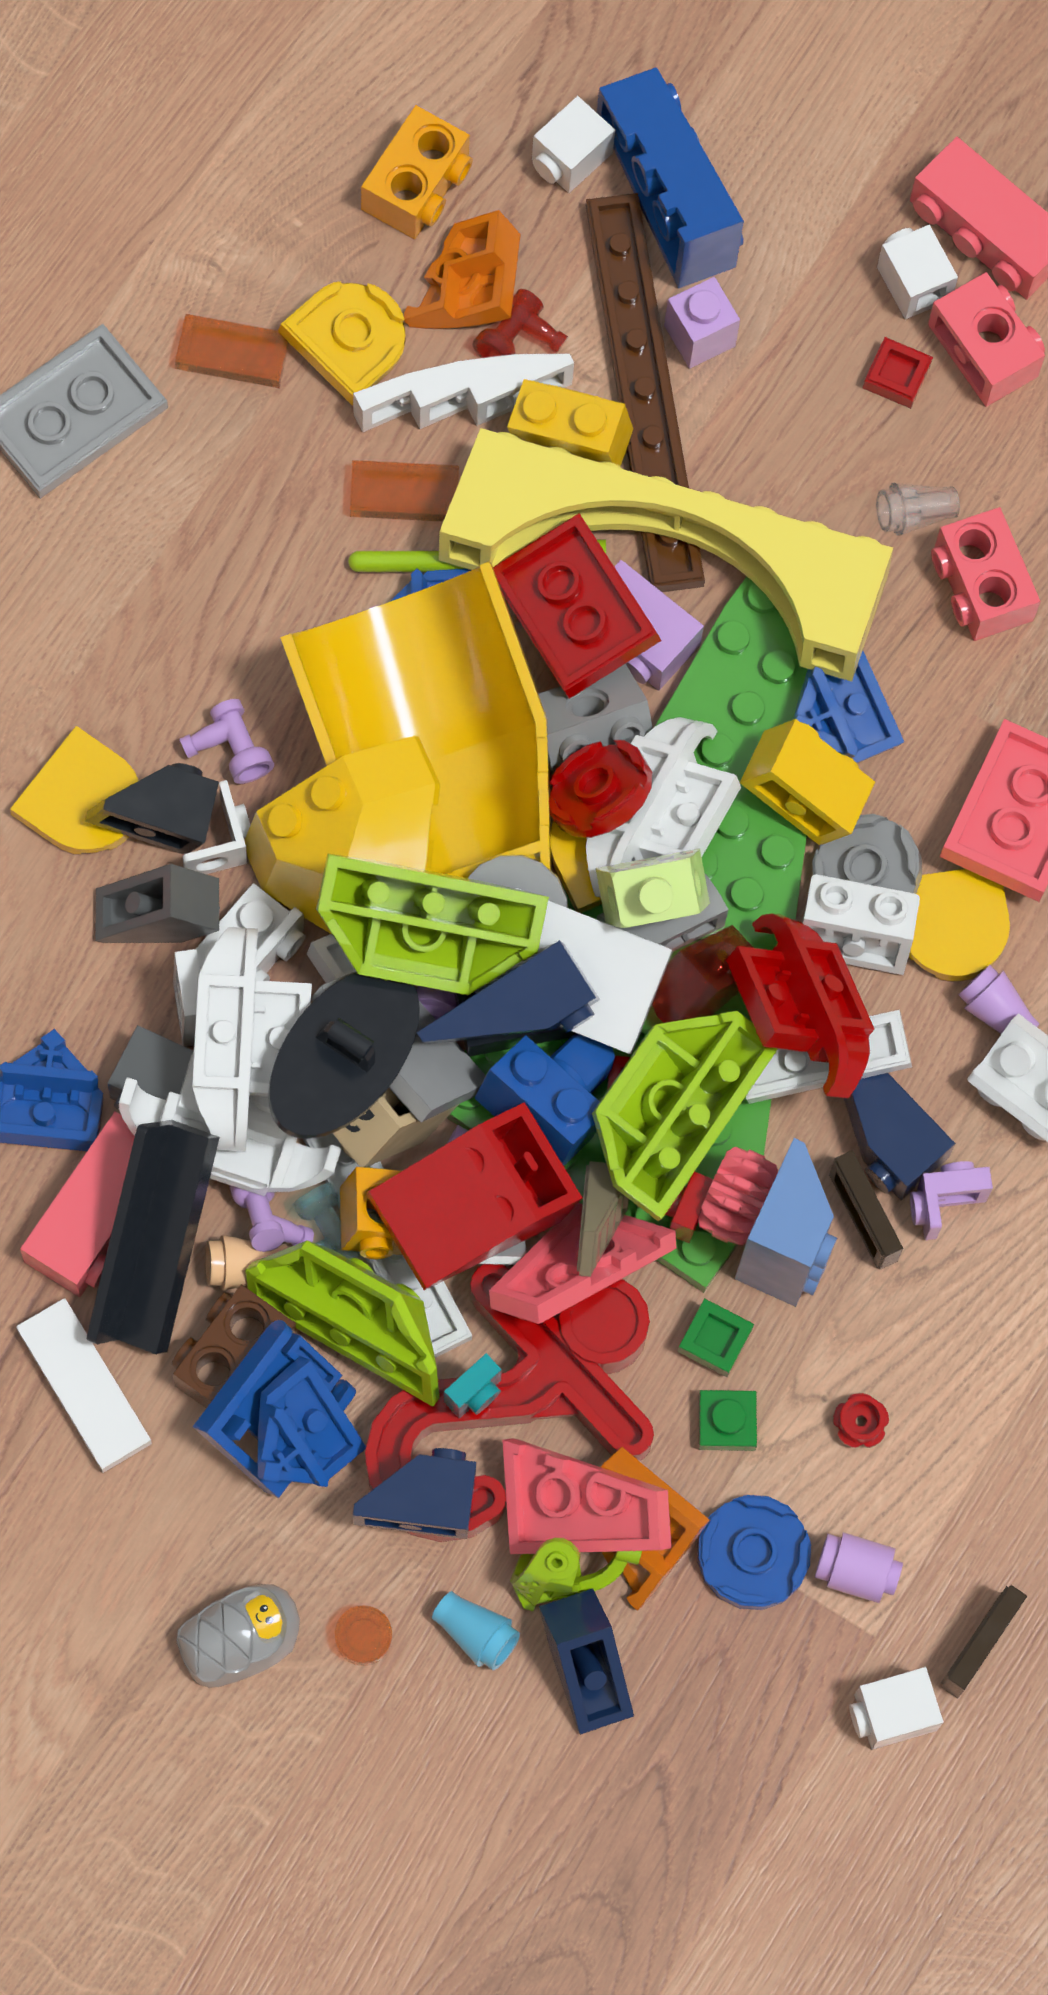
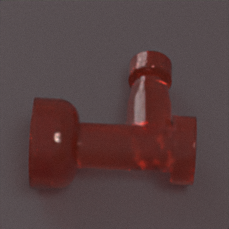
(524, 317)

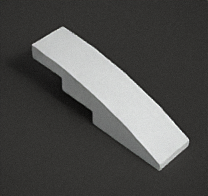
(481, 385)

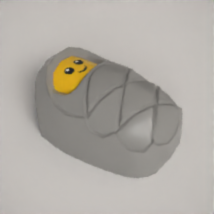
(239, 1635)

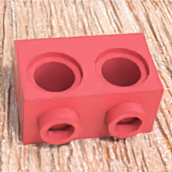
(998, 572)

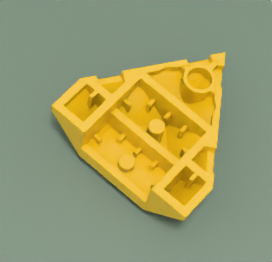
(358, 807)

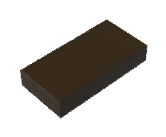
(865, 1210)
(983, 1640)

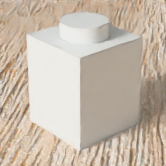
(572, 145)
(916, 270)
(896, 1709)

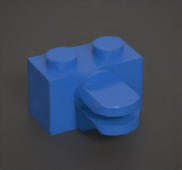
(552, 1087)

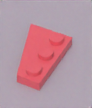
(548, 1277)
(579, 1502)

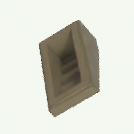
(601, 1216)

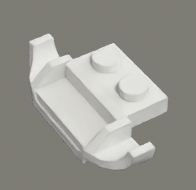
(681, 807)
(238, 1033)
(271, 1157)

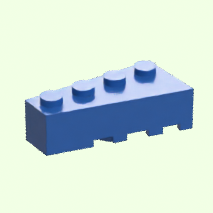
(673, 177)

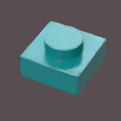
(474, 1388)

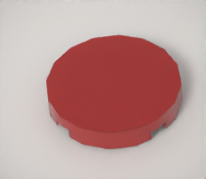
(599, 788)

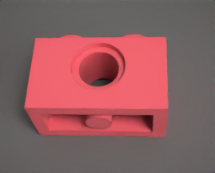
(987, 366)

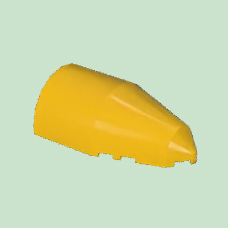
(458, 680)

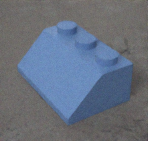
(790, 1235)

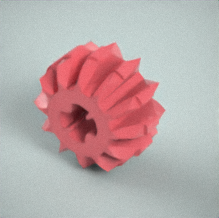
(737, 1195)

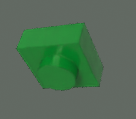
(715, 1337)
(727, 1420)

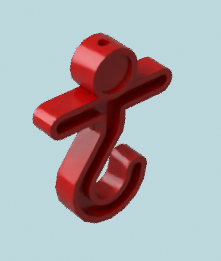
(556, 1375)

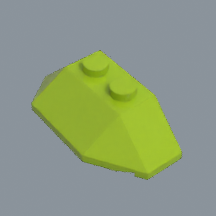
(427, 923)
(676, 1103)
(352, 1313)

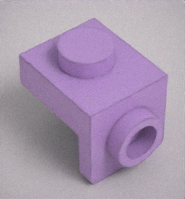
(955, 1185)

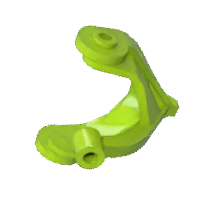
(556, 1573)

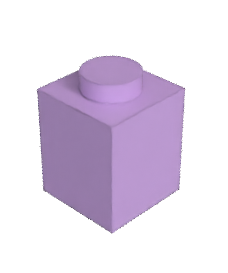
(701, 322)

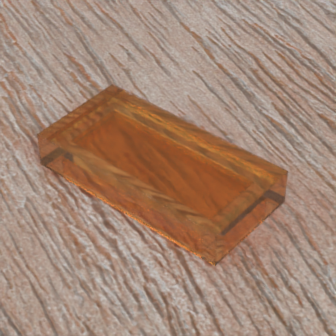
(231, 351)
(402, 490)

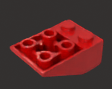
(475, 1197)

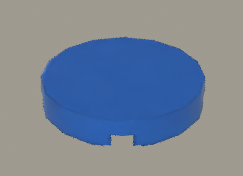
(754, 1552)

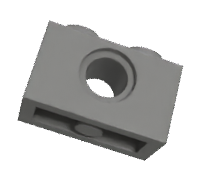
(602, 712)

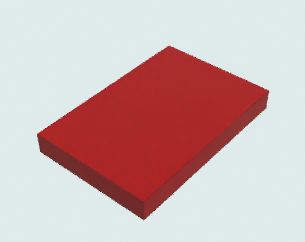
(575, 606)

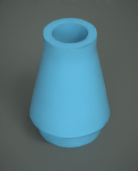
(478, 1631)

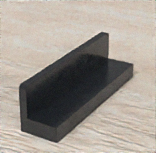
(153, 1235)

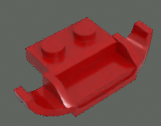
(805, 1000)

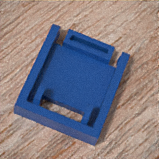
(238, 1401)

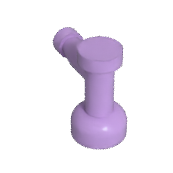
(249, 761)
(267, 1229)

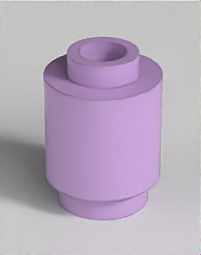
(858, 1567)

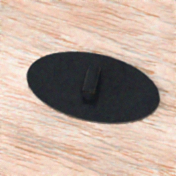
(342, 1055)

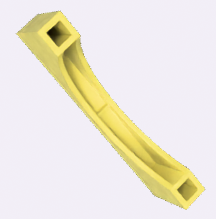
(812, 575)

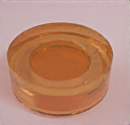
(363, 1635)

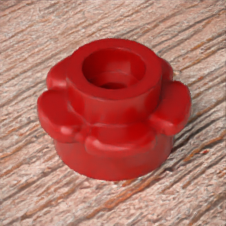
(861, 1406)

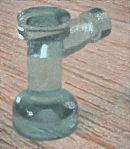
(319, 1206)

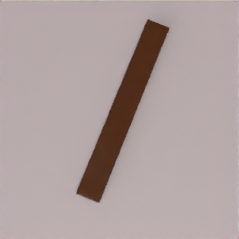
(641, 372)

